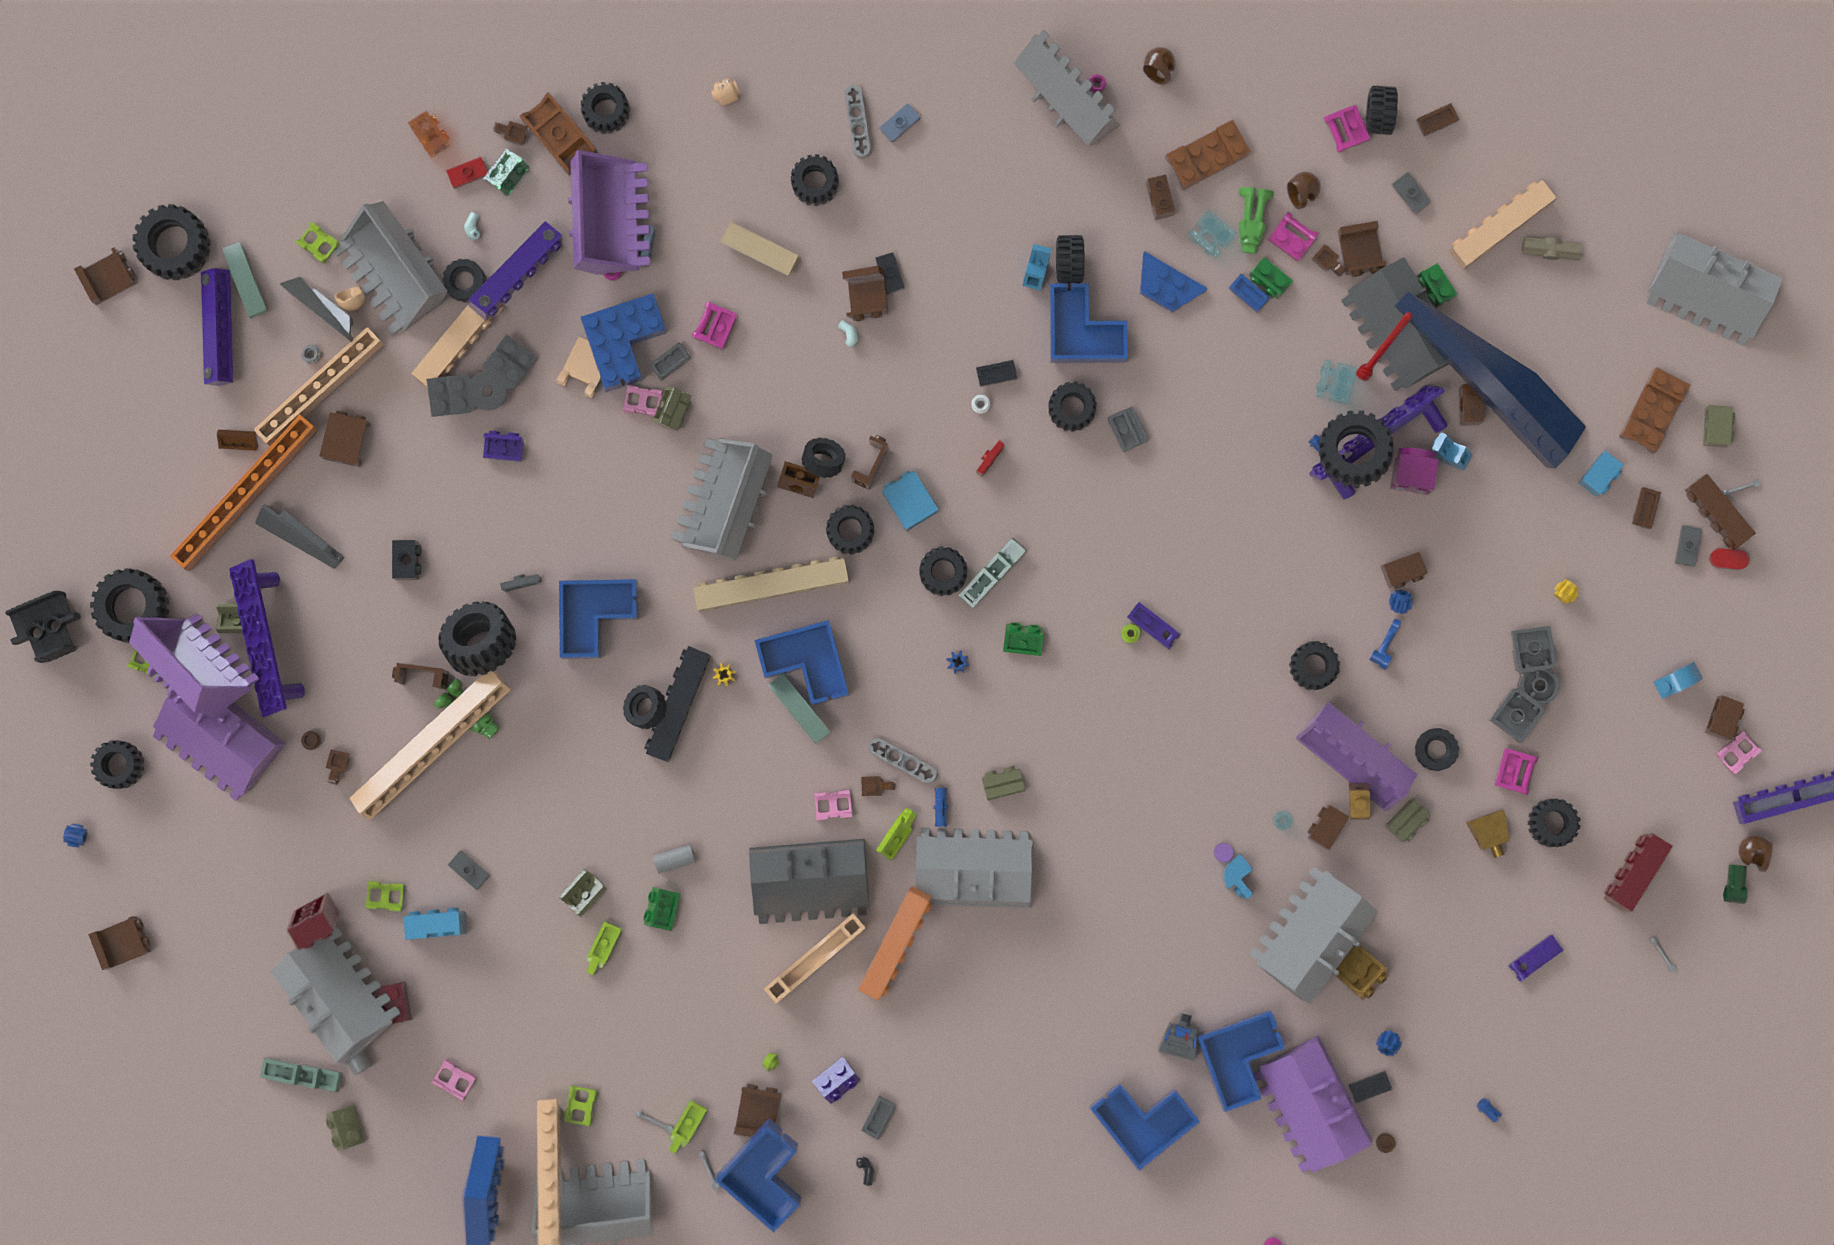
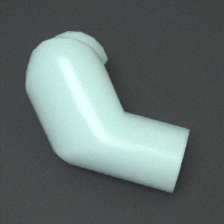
(470, 227)
(851, 333)

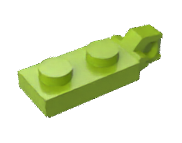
(897, 834)
(602, 947)
(686, 1125)

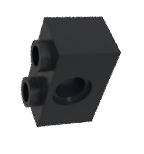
(400, 549)

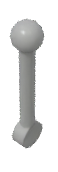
(1755, 483)
(1672, 968)
(669, 1128)
(702, 1155)

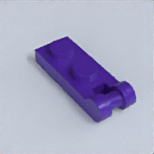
(1153, 625)
(1536, 957)

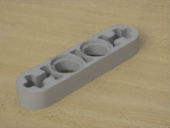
(857, 121)
(900, 763)

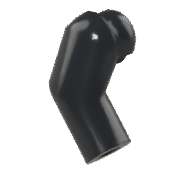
(868, 1170)

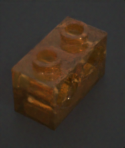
(427, 135)

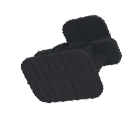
(40, 614)

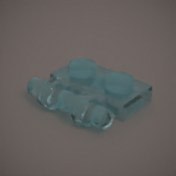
(1216, 230)
(1342, 382)

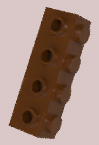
(1719, 511)

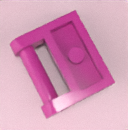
(1352, 125)
(1289, 242)
(720, 327)
(1510, 768)

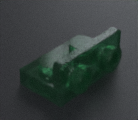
(507, 172)

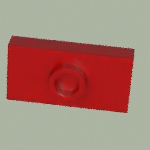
(467, 172)
(989, 457)

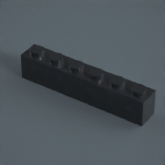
(678, 703)

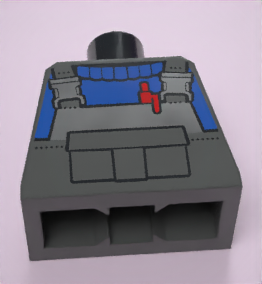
(1180, 1039)

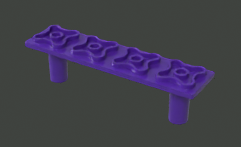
(1395, 419)
(258, 640)

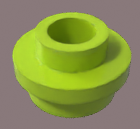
(1126, 638)
(770, 1062)

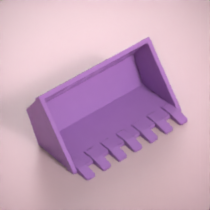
(607, 213)
(190, 663)
(227, 745)
(1357, 756)
(1313, 1106)

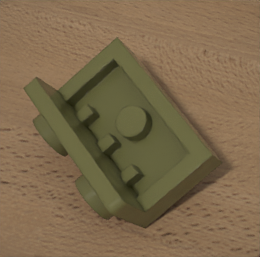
(228, 619)
(582, 892)
(344, 1128)

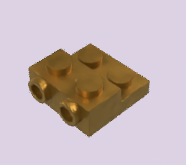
(1361, 972)

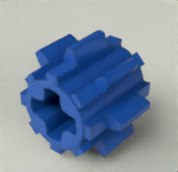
(1401, 601)
(954, 657)
(75, 835)
(1388, 1043)

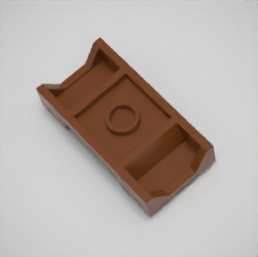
(556, 131)
(1208, 155)
(1654, 409)

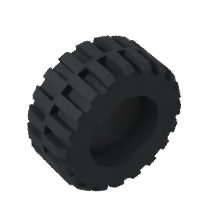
(154, 225)
(1356, 473)
(109, 591)
(465, 625)

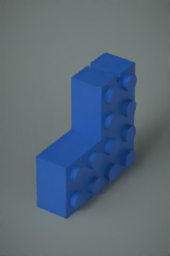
(613, 333)
(1078, 339)
(584, 605)
(807, 649)
(1229, 1053)
(1139, 1133)
(753, 1179)
(481, 1191)

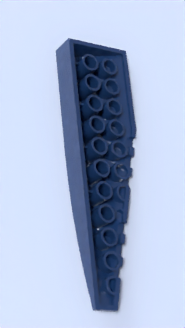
(1502, 383)

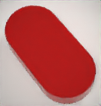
(1729, 559)

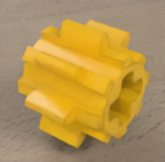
(1566, 591)
(723, 669)

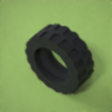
(451, 273)
(820, 467)
(632, 703)
(1451, 749)

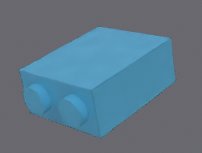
(909, 500)

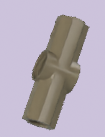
(1551, 248)

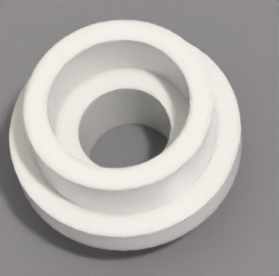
(978, 398)

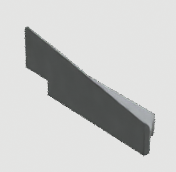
(320, 306)
(297, 534)

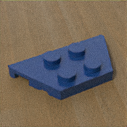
(1167, 285)

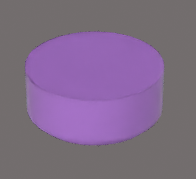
(1223, 852)

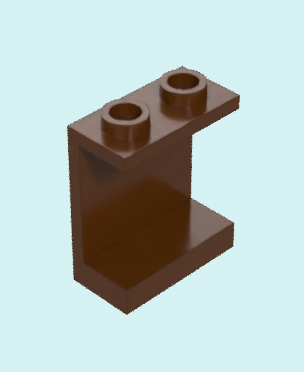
(1360, 248)
(106, 277)
(866, 292)
(344, 438)
(866, 481)
(440, 675)
(120, 943)
(756, 1108)

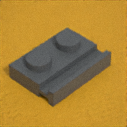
(1127, 429)

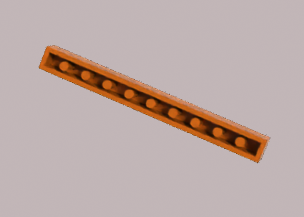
(244, 493)

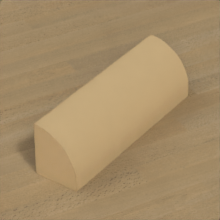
(760, 249)

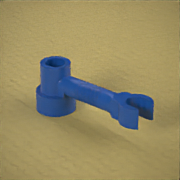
(1380, 656)

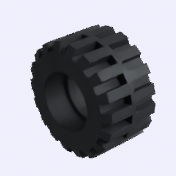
(600, 93)
(1381, 110)
(809, 165)
(1070, 259)
(1072, 390)
(843, 514)
(943, 554)
(1329, 658)
(101, 764)
(1538, 828)

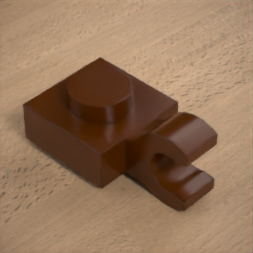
(513, 132)
(1327, 259)
(337, 763)
(872, 786)

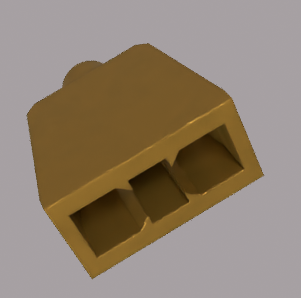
(1359, 801)
(1490, 832)

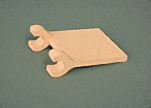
(581, 367)

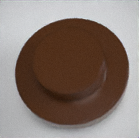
(311, 740)
(1385, 1143)

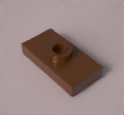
(1437, 120)
(237, 440)
(1646, 508)

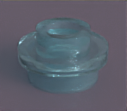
(1288, 818)

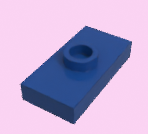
(1249, 293)

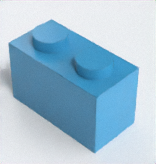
(1601, 473)

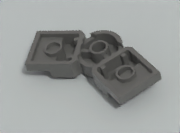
(500, 372)
(1534, 661)

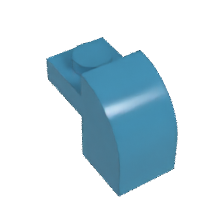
(1037, 267)
(1451, 452)
(1678, 680)
(1234, 872)

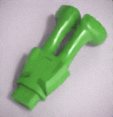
(1253, 230)
(483, 725)

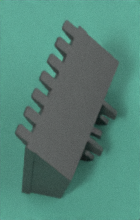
(1375, 300)
(809, 879)

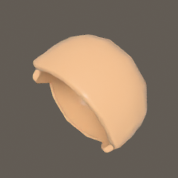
(350, 299)

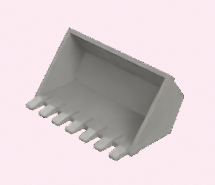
(1065, 90)
(391, 266)
(1713, 287)
(725, 498)
(974, 868)
(1315, 935)
(334, 997)
(603, 1206)

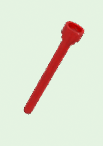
(1365, 371)

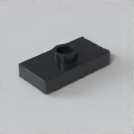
(892, 275)
(996, 373)
(1370, 1087)

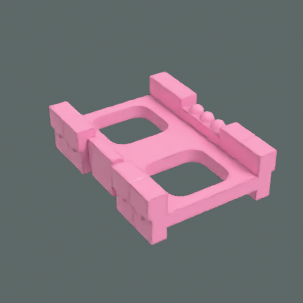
(644, 394)
(1742, 757)
(832, 798)
(457, 1074)

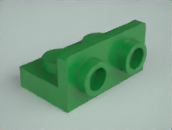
(1270, 278)
(1437, 285)
(1023, 639)
(661, 909)

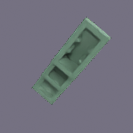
(245, 280)
(992, 572)
(799, 708)
(301, 1075)

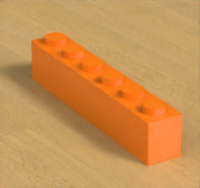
(893, 946)

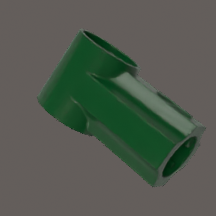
(1735, 888)

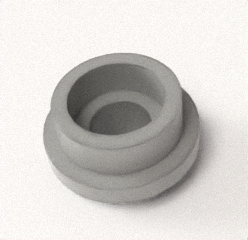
(305, 352)

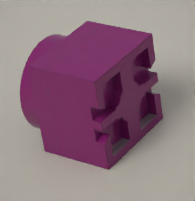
(1414, 471)

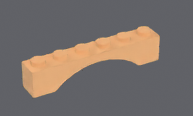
(814, 958)

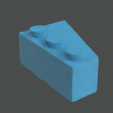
(434, 924)

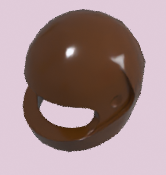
(1162, 60)
(1306, 185)
(1756, 851)

